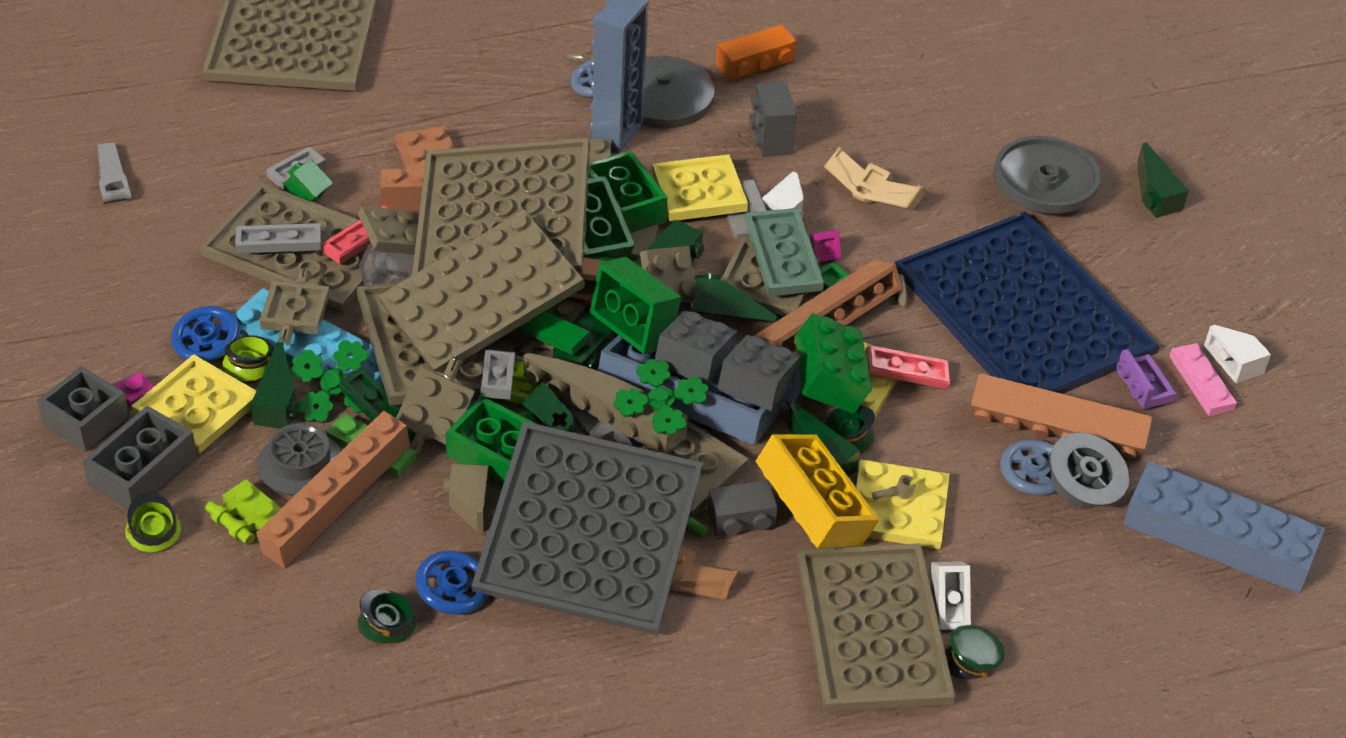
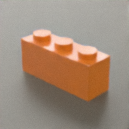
(756, 52)

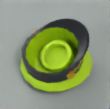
(247, 357)
(152, 523)

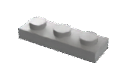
(278, 238)

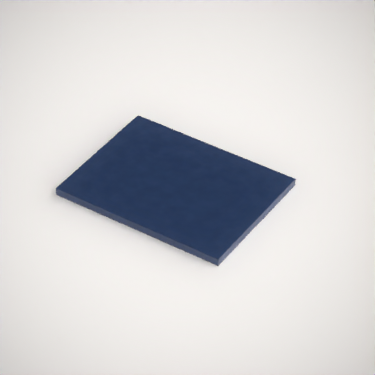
(1024, 306)

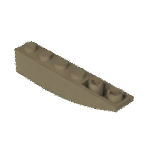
(595, 394)

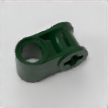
(547, 408)

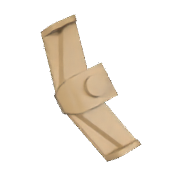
(872, 183)

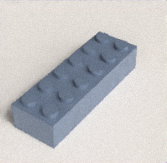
(619, 71)
(719, 411)
(1223, 526)

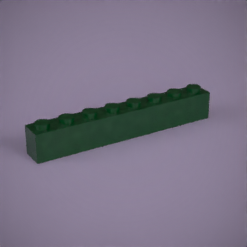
(589, 355)

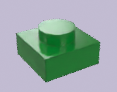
(831, 275)

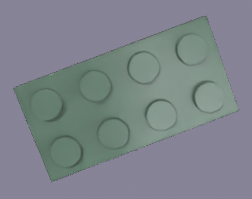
(783, 252)

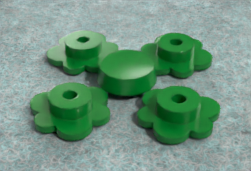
(329, 380)
(660, 398)

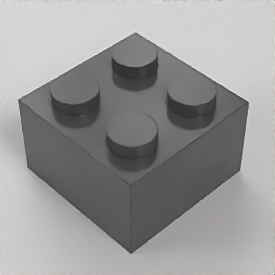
(773, 119)
(695, 346)
(758, 372)
(83, 408)

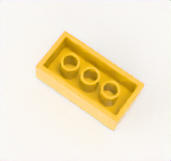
(817, 491)

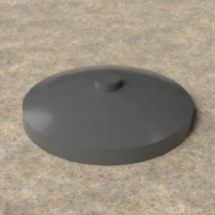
(675, 92)
(1046, 174)

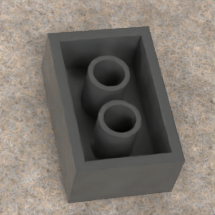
(139, 457)

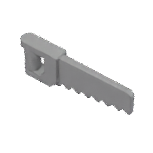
(112, 181)
(594, 427)

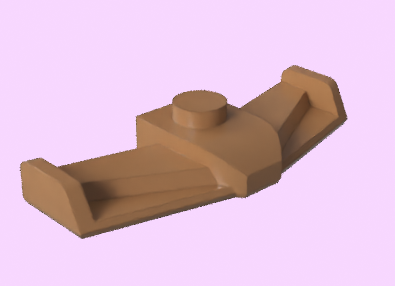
(701, 579)

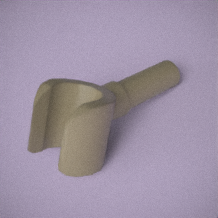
(902, 489)

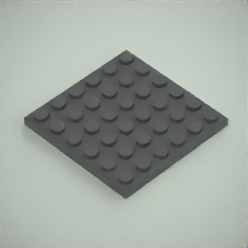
(588, 528)

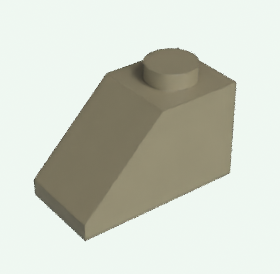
(468, 493)

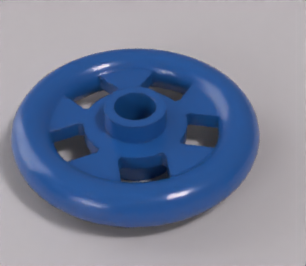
(204, 333)
(432, 595)

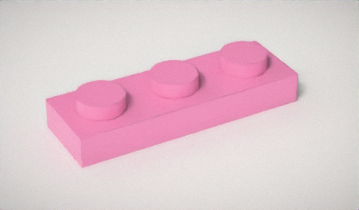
(1203, 379)

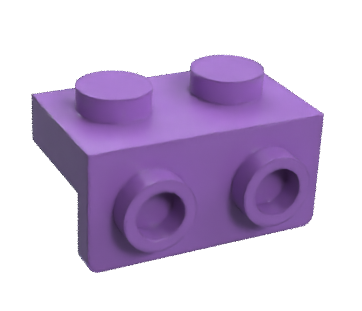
(1144, 380)

